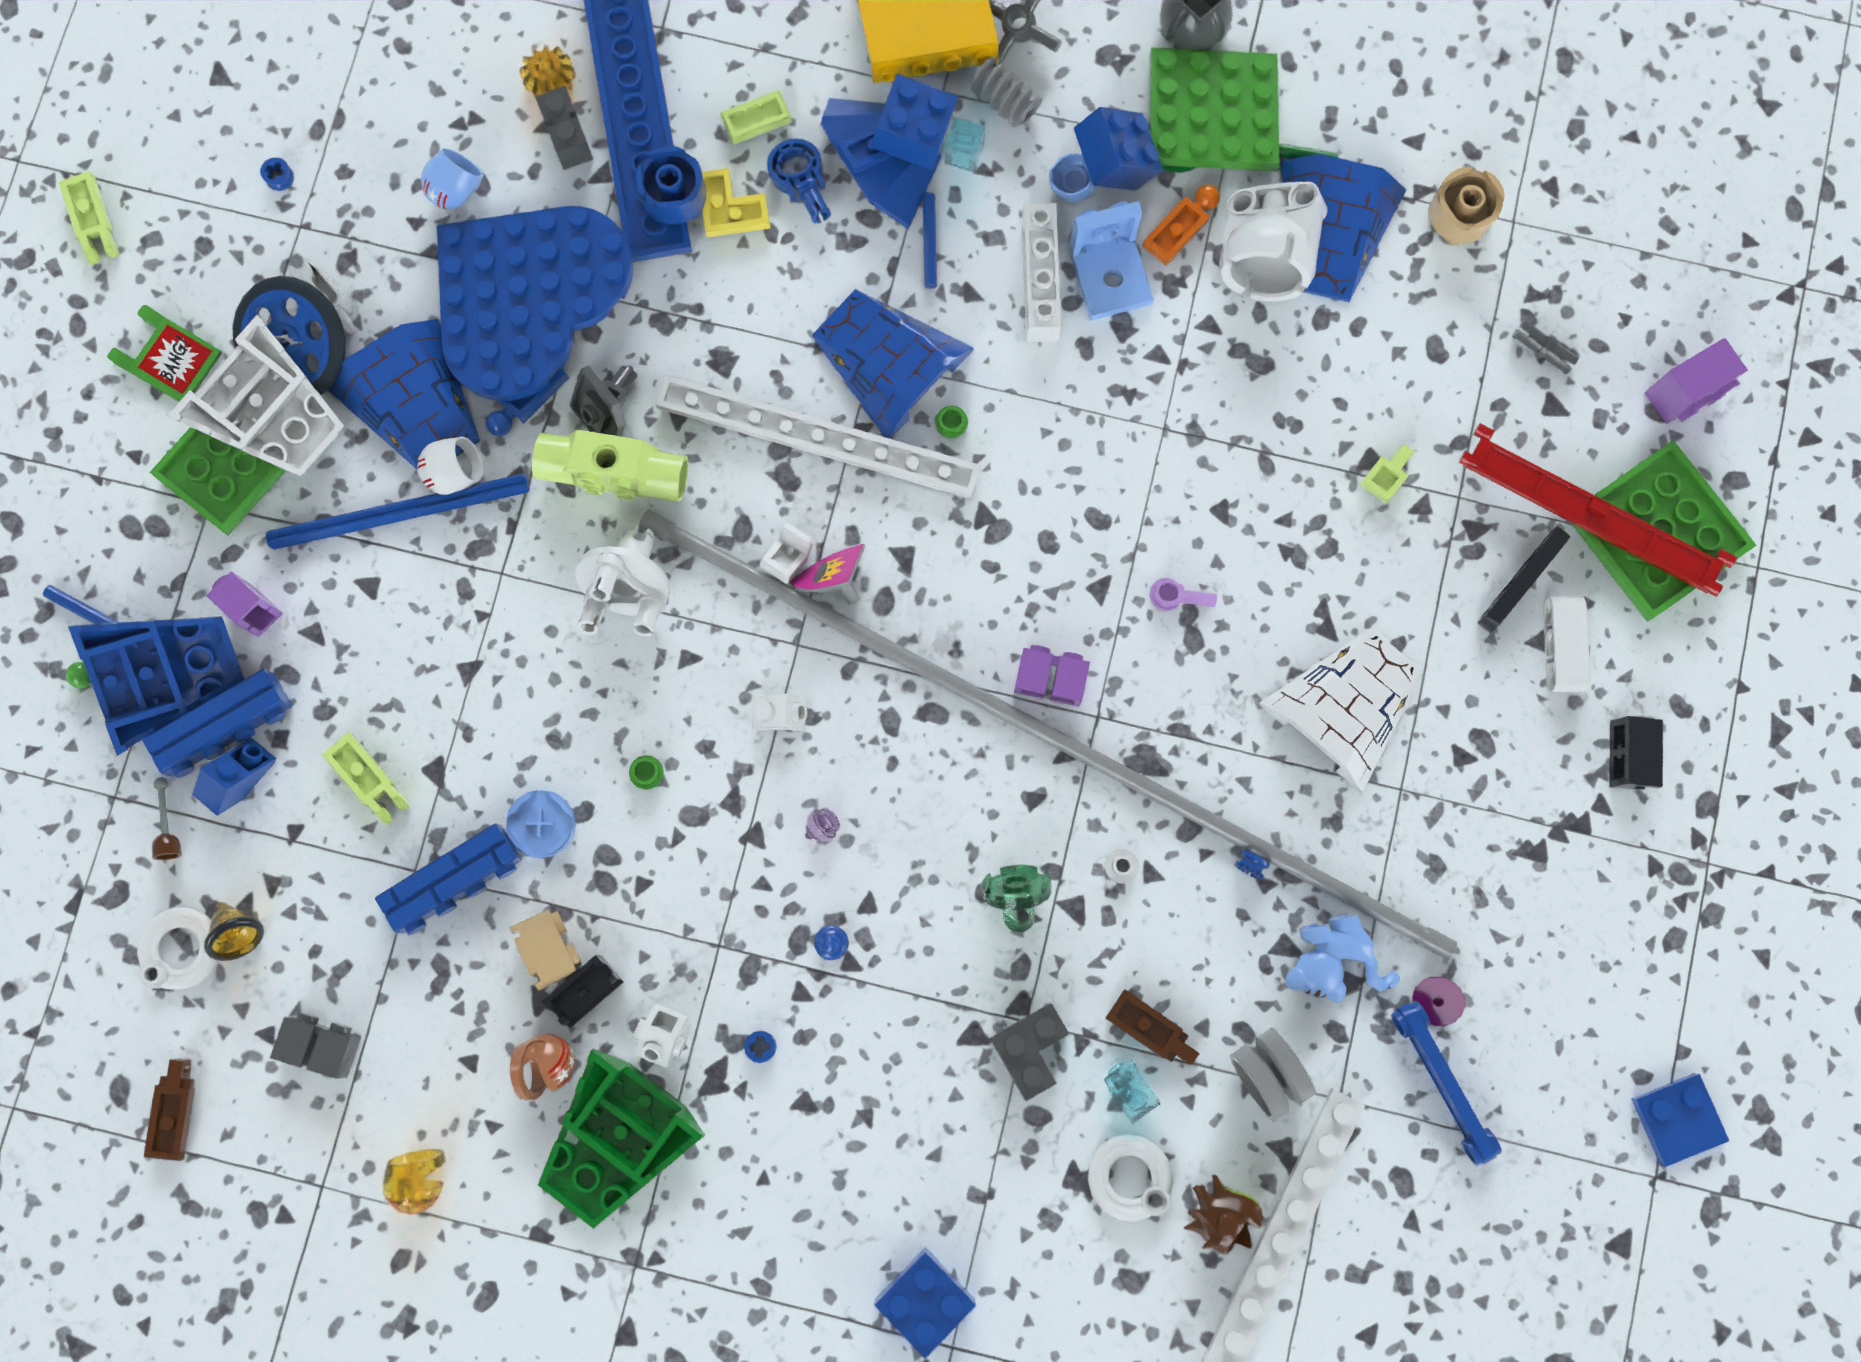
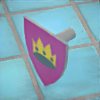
(832, 574)

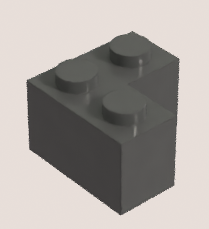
(1020, 1048)

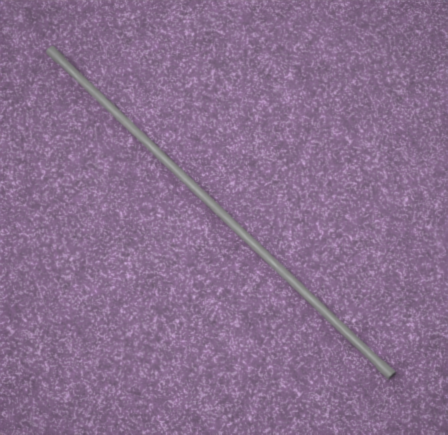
(1425, 936)

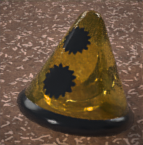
(232, 933)

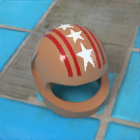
(550, 1062)

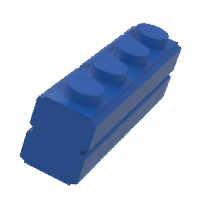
(217, 724)
(449, 879)

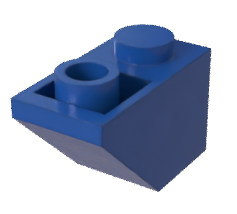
(232, 776)

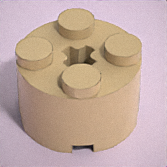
(1466, 205)
(544, 948)

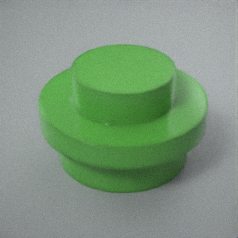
(951, 422)
(646, 772)

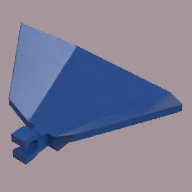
(884, 180)

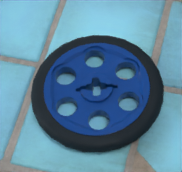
(312, 306)

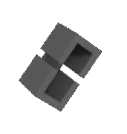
(564, 127)
(313, 1045)

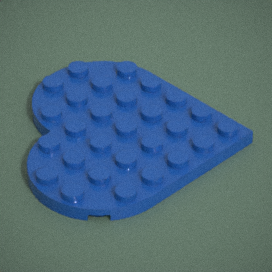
(520, 291)

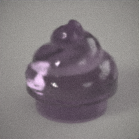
(822, 825)

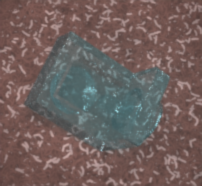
(1131, 1091)

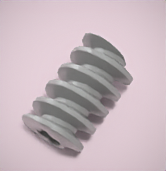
(1003, 94)

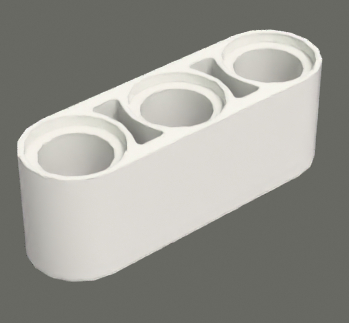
(1566, 644)

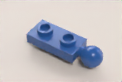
(500, 422)

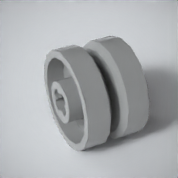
(1273, 1074)

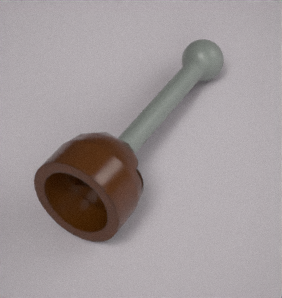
(165, 845)

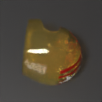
(405, 1181)

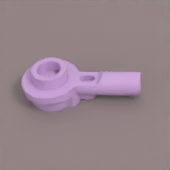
(1168, 594)

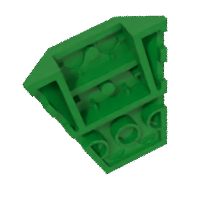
(614, 1139)

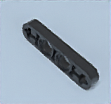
(1523, 579)

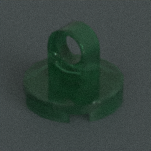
(1017, 889)

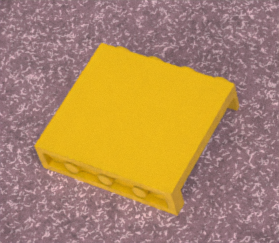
(926, 36)

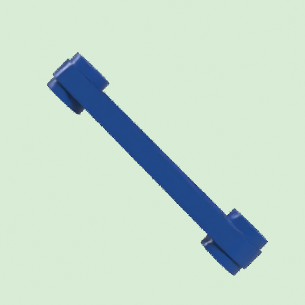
(1479, 1143)

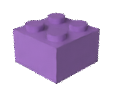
(1697, 382)

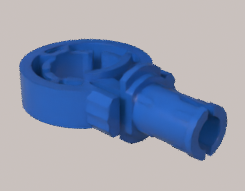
(802, 182)

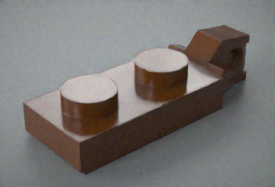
(1150, 1028)
(171, 1113)

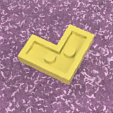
(728, 214)

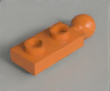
(1181, 224)

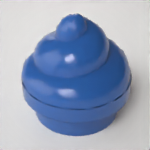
(831, 942)

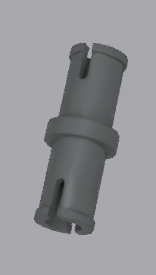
(1545, 347)

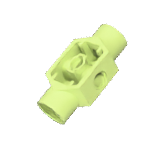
(610, 465)

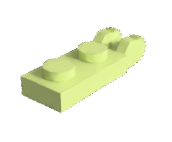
(88, 215)
(364, 775)

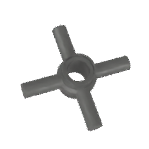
(1024, 33)

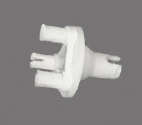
(622, 582)

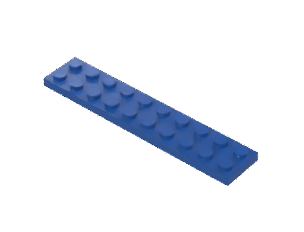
(633, 116)

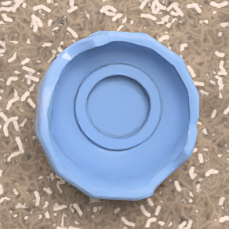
(1071, 179)

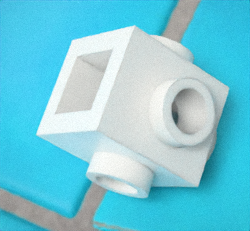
(660, 1035)

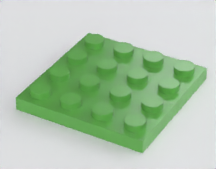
(1214, 108)
(1679, 501)

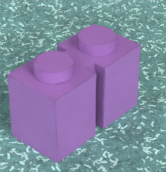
(243, 604)
(1068, 680)

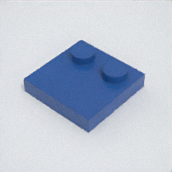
(1680, 1120)

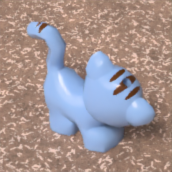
(1321, 970)

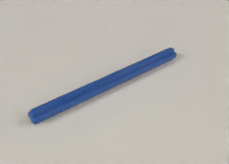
(396, 512)

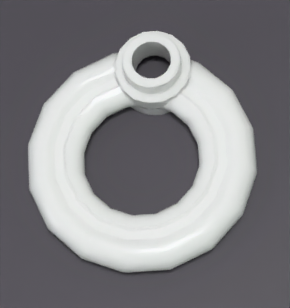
(149, 954)
(1159, 1168)

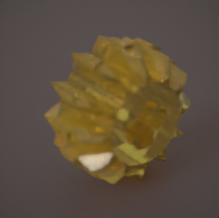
(547, 70)

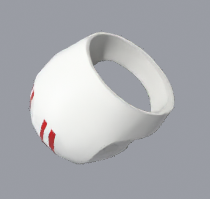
(441, 470)

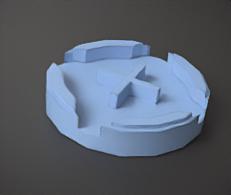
(540, 824)

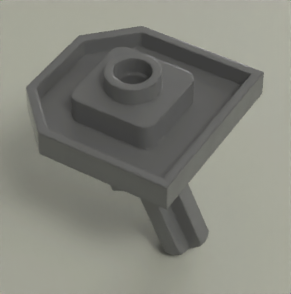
(599, 402)

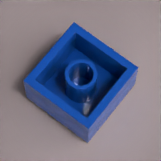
(914, 122)
(1118, 149)
(925, 1302)

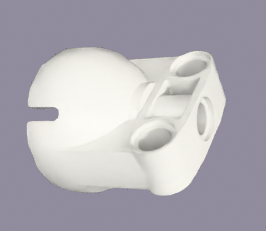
(1272, 239)

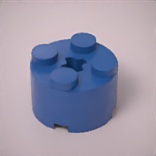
(671, 185)

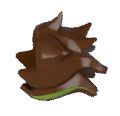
(1224, 1217)

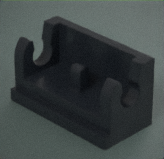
(1636, 753)
(583, 991)

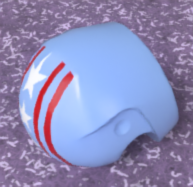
(446, 182)

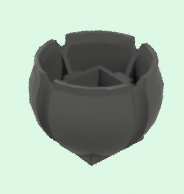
(1189, 30)

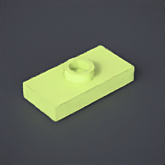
(756, 117)

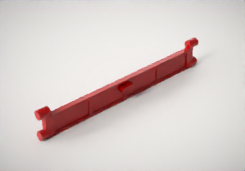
(1595, 514)

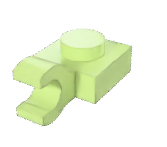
(1387, 475)

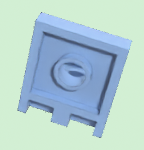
(1106, 245)

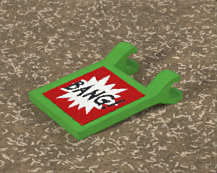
(170, 359)

